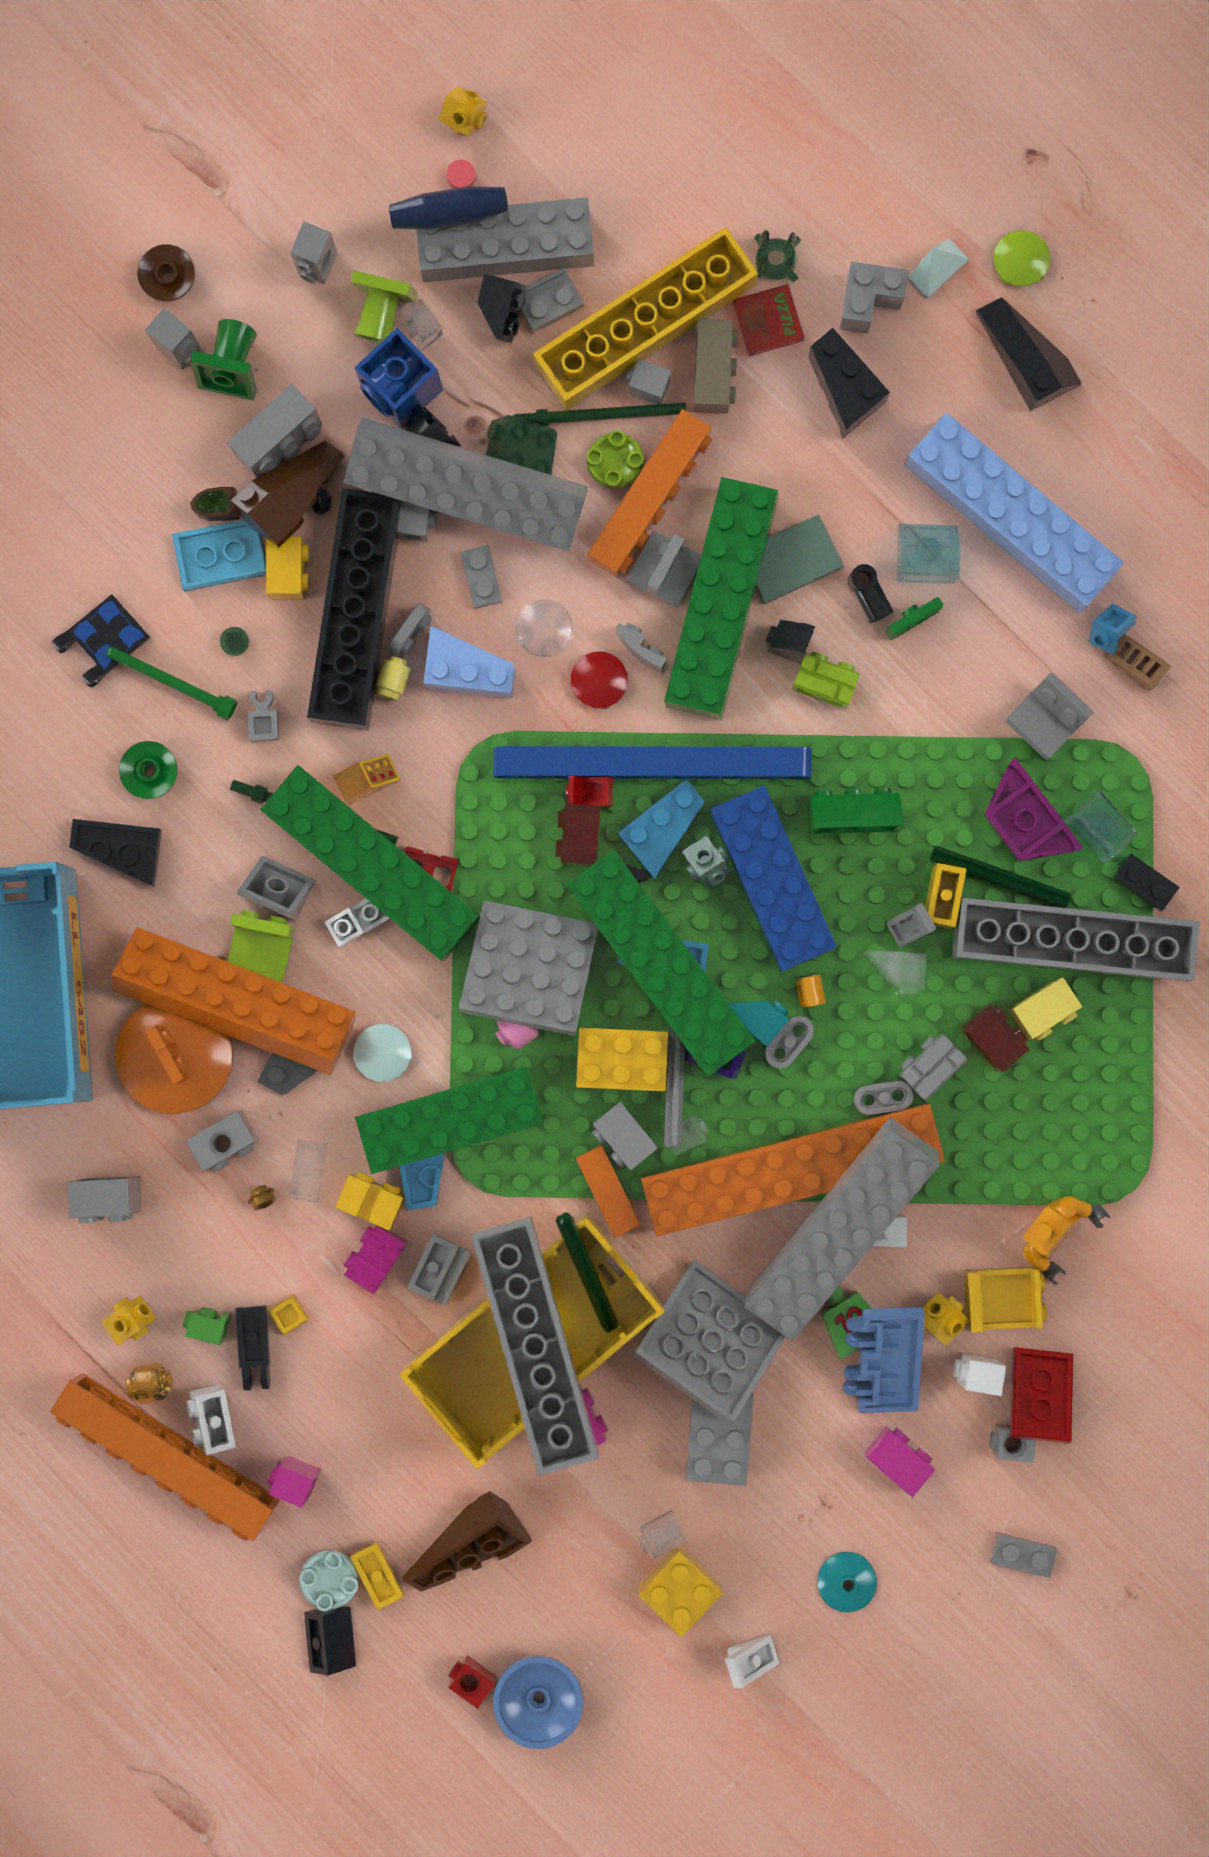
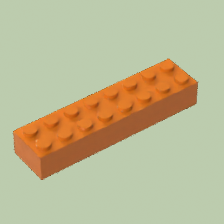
(233, 1000)
(165, 1456)

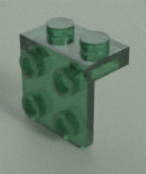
(522, 443)

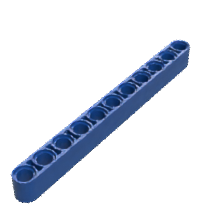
(652, 762)

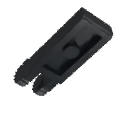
(253, 1344)

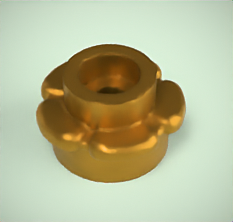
(261, 1197)

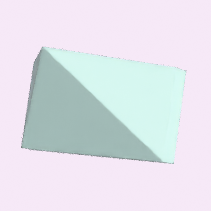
(937, 267)

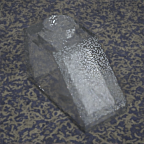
(900, 969)

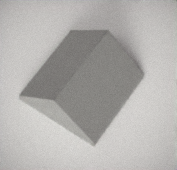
(277, 888)

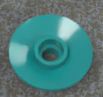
(844, 1567)

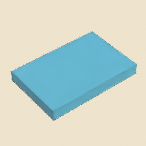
(219, 555)

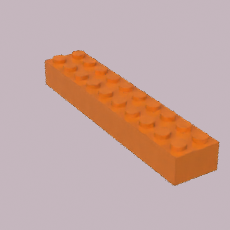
(769, 1172)

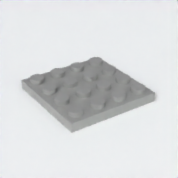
(528, 968)
(709, 1343)

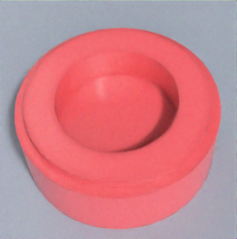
(461, 174)

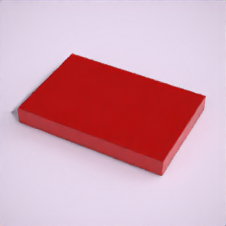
(1041, 1395)

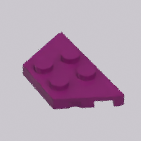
(1027, 818)

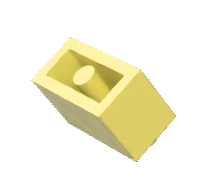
(1045, 1009)

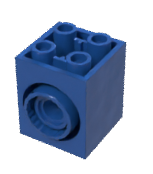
(398, 378)

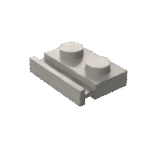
(550, 300)
(439, 1269)

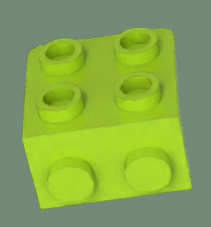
(261, 944)

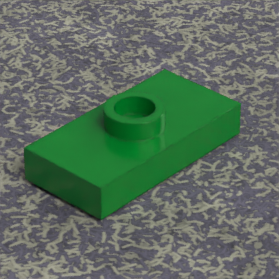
(914, 616)

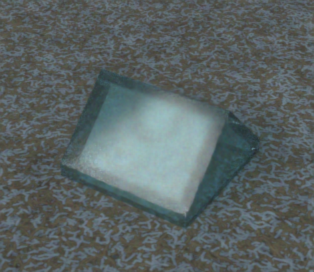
(1101, 826)

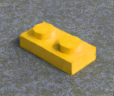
(377, 1575)

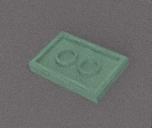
(796, 559)

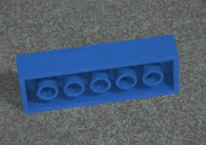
(772, 878)

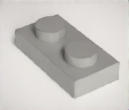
(481, 577)
(1023, 1555)

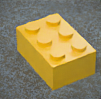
(622, 1059)

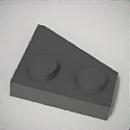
(283, 1074)

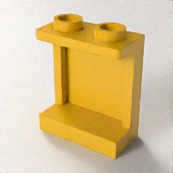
(1004, 1299)

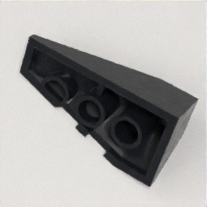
(1031, 359)

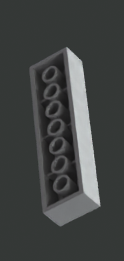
(465, 484)
(1076, 940)
(842, 1228)
(535, 1345)

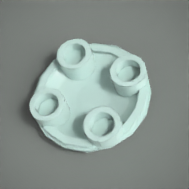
(382, 1052)
(329, 1580)

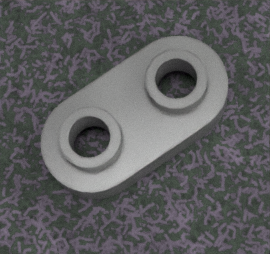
(403, 640)
(789, 1042)
(883, 1098)

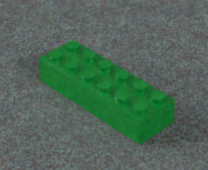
(449, 1120)

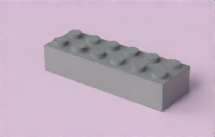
(513, 242)

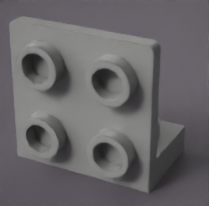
(1049, 716)

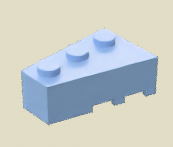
(464, 668)

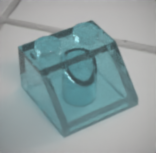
(928, 553)

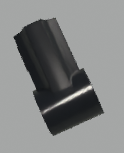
(871, 596)

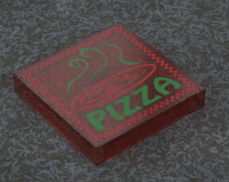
(768, 320)

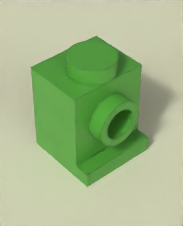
(207, 1325)

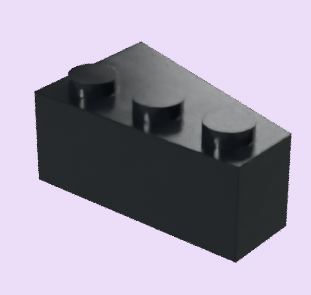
(846, 381)

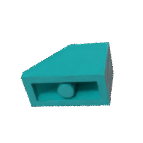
(761, 1018)

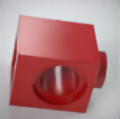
(473, 1694)

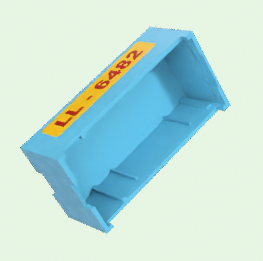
(42, 990)

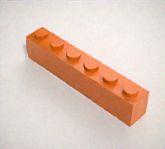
(649, 494)

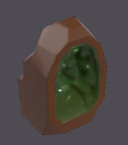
(215, 504)

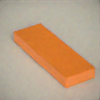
(608, 1191)

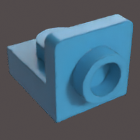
(1110, 627)

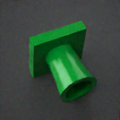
(226, 369)

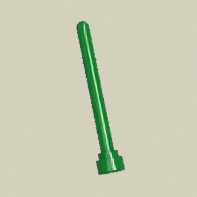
(221, 705)

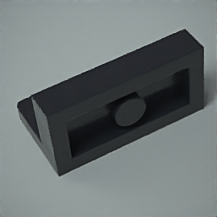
(330, 1640)

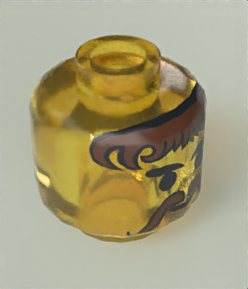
(149, 1383)

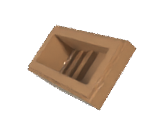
(1143, 653)

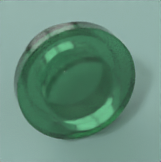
(234, 641)

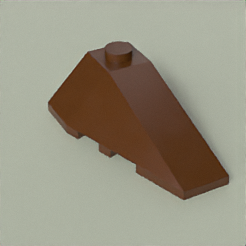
(281, 496)
(477, 1534)

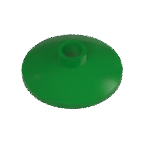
(134, 765)

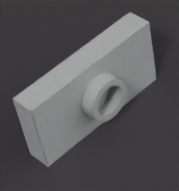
(911, 925)

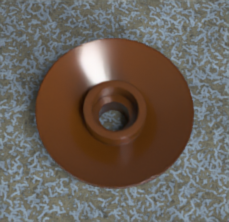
(164, 260)

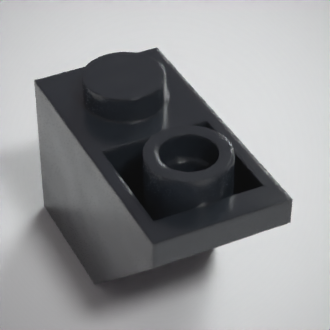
(501, 305)

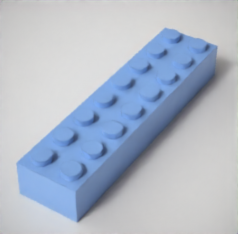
(1013, 513)

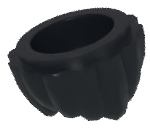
(323, 502)

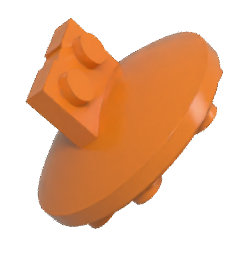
(171, 1061)

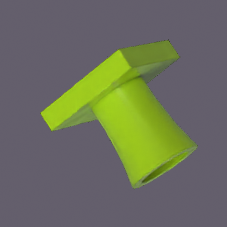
(380, 304)

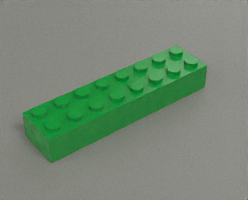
(721, 598)
(370, 863)
(660, 963)

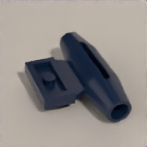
(448, 207)

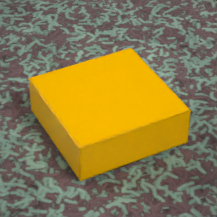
(288, 1314)

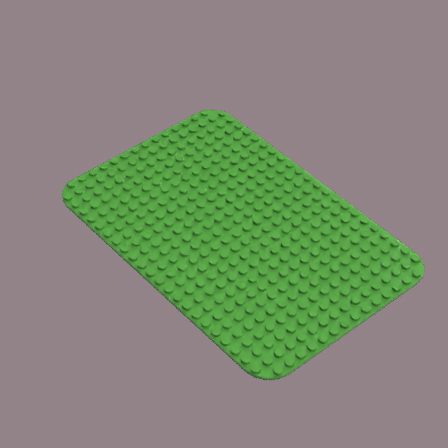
(1048, 1127)

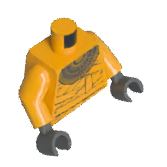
(1053, 1228)

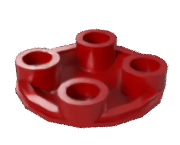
(599, 679)

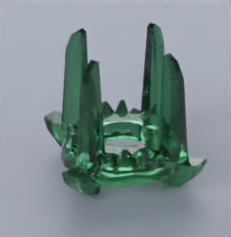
(787, 248)

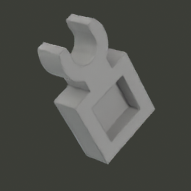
(263, 723)

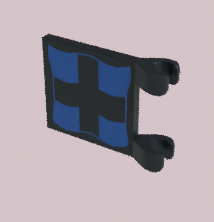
(100, 629)

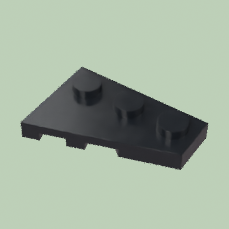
(120, 846)

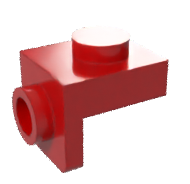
(590, 791)

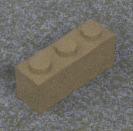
(714, 365)

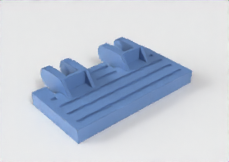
(888, 1359)

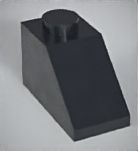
(790, 639)

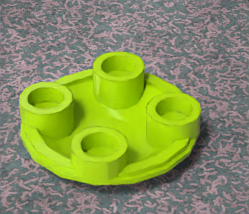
(1021, 258)
(615, 460)

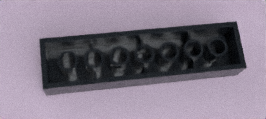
(355, 610)

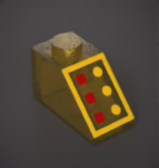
(366, 778)

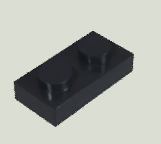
(1145, 882)

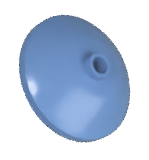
(532, 1721)

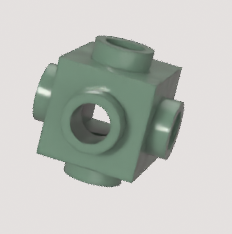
(706, 863)

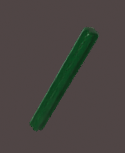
(1002, 877)
(587, 1272)

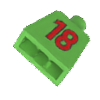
(837, 1314)

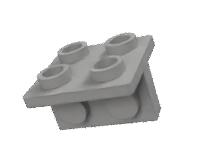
(665, 568)

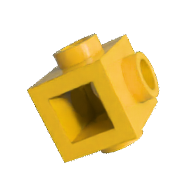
(463, 111)
(134, 1317)
(944, 1317)

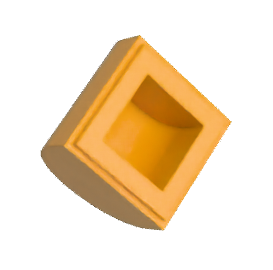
(810, 991)

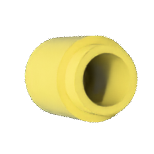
(392, 678)

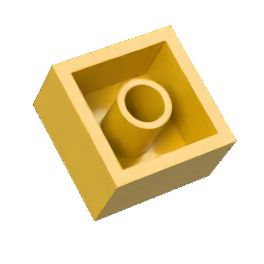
(680, 1590)

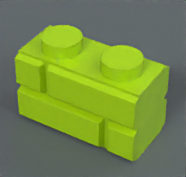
(826, 680)

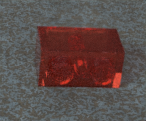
(579, 836)
(995, 1037)

